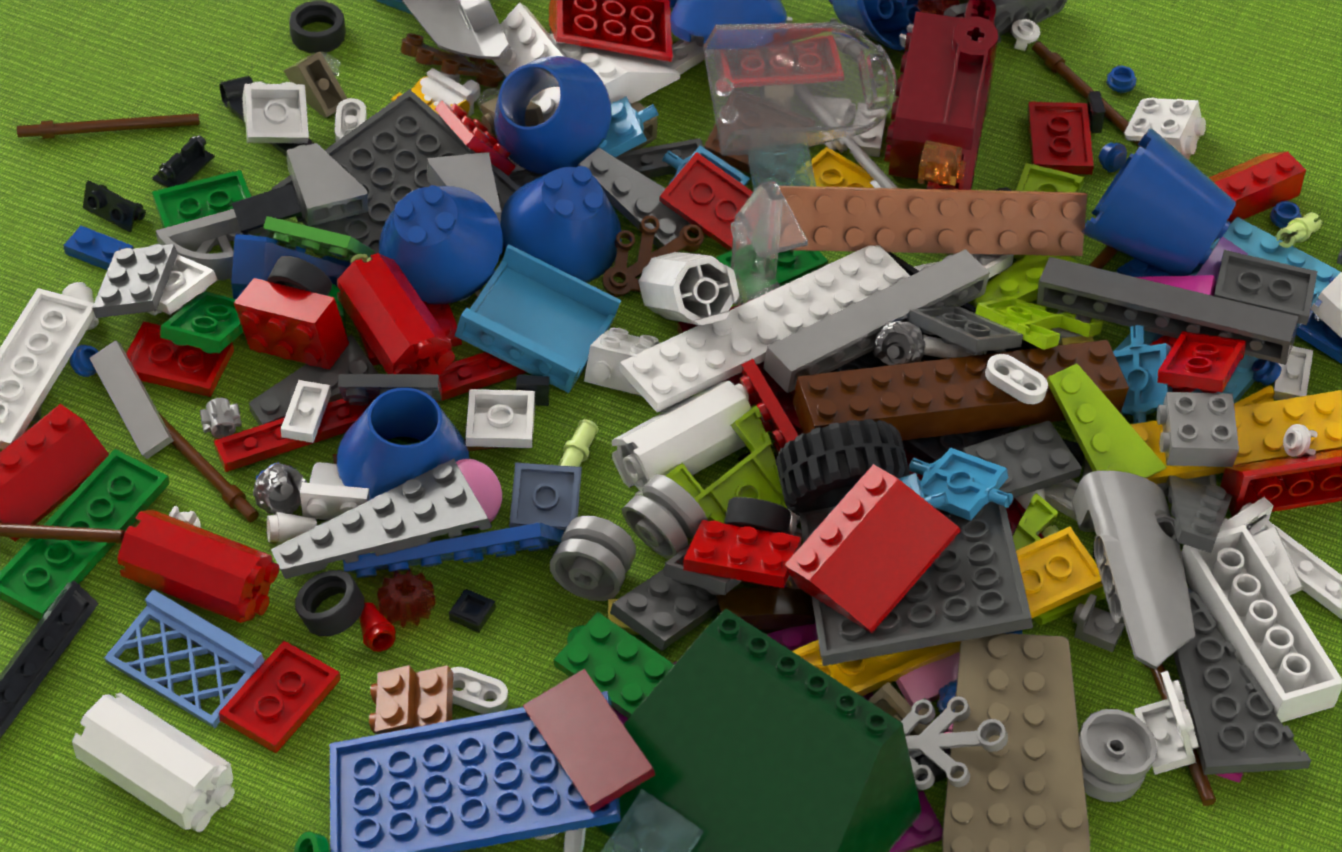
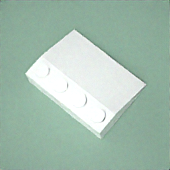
(622, 72)

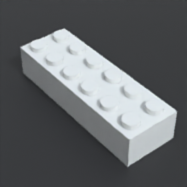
(1262, 624)

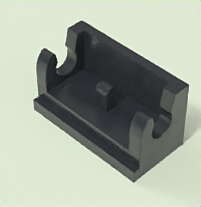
(277, 203)

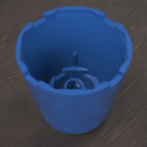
(1161, 209)

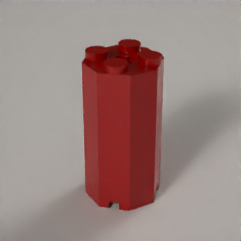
(393, 318)
(197, 566)

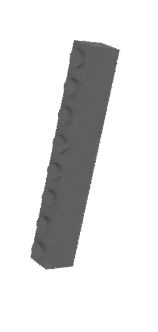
(1165, 308)

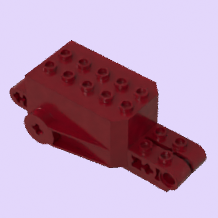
(943, 89)

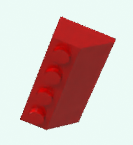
(1261, 183)
(46, 466)
(1286, 481)

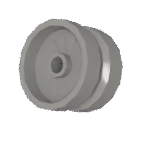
(664, 516)
(593, 558)
(1115, 754)

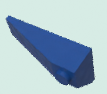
(258, 254)

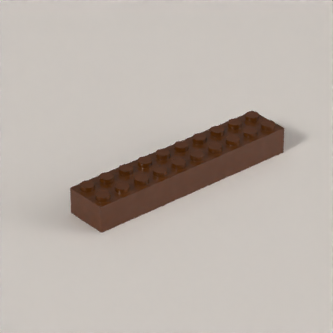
(949, 393)

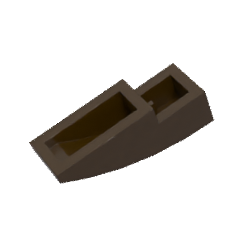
(769, 607)

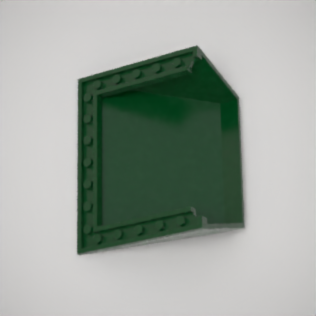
(771, 751)

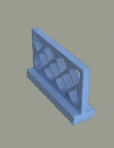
(196, 631)

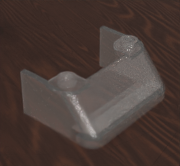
(759, 233)

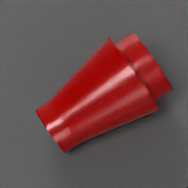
(376, 629)

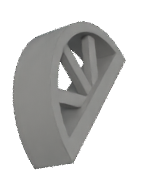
(202, 235)

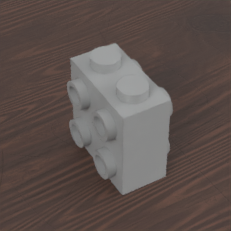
(1198, 429)

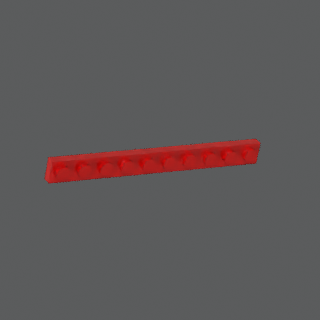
(266, 440)

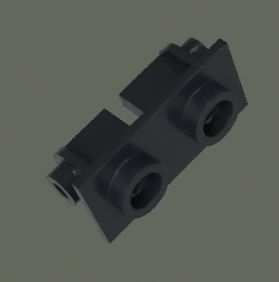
(184, 165)
(112, 206)

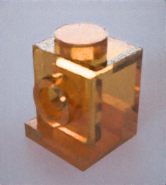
(941, 164)

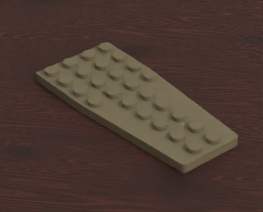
(1034, 786)

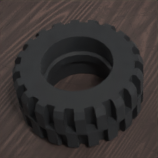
(830, 460)

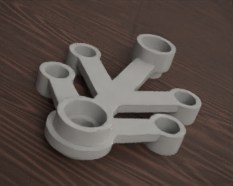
(933, 739)

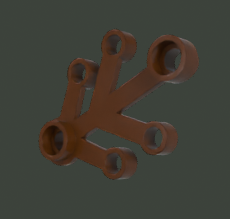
(452, 63)
(630, 274)

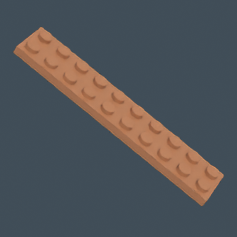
(939, 220)

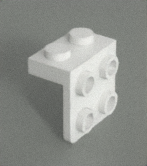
(1174, 119)
(607, 354)
(327, 495)
(1171, 728)

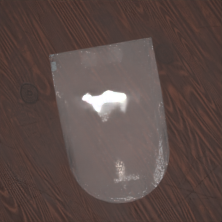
(795, 83)

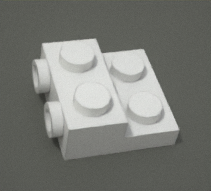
(275, 113)
(184, 283)
(500, 418)

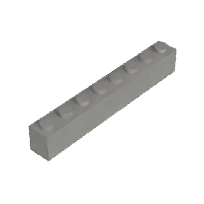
(853, 330)

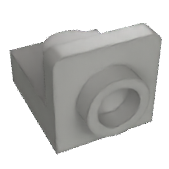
(1096, 625)

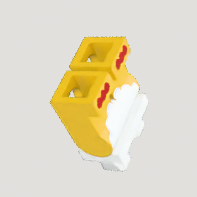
(446, 87)

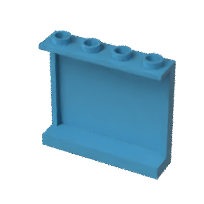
(538, 318)

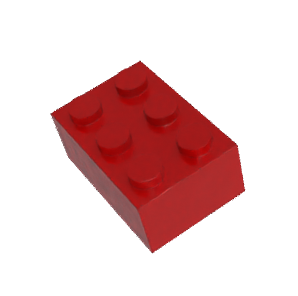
(291, 323)

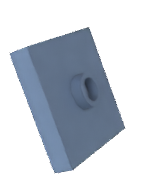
(545, 495)

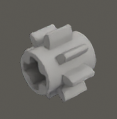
(220, 417)

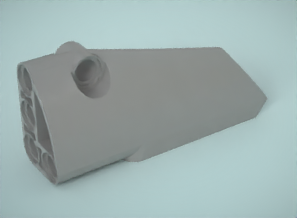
(462, 26)
(1137, 561)

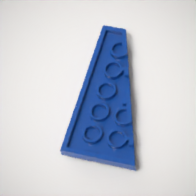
(466, 548)

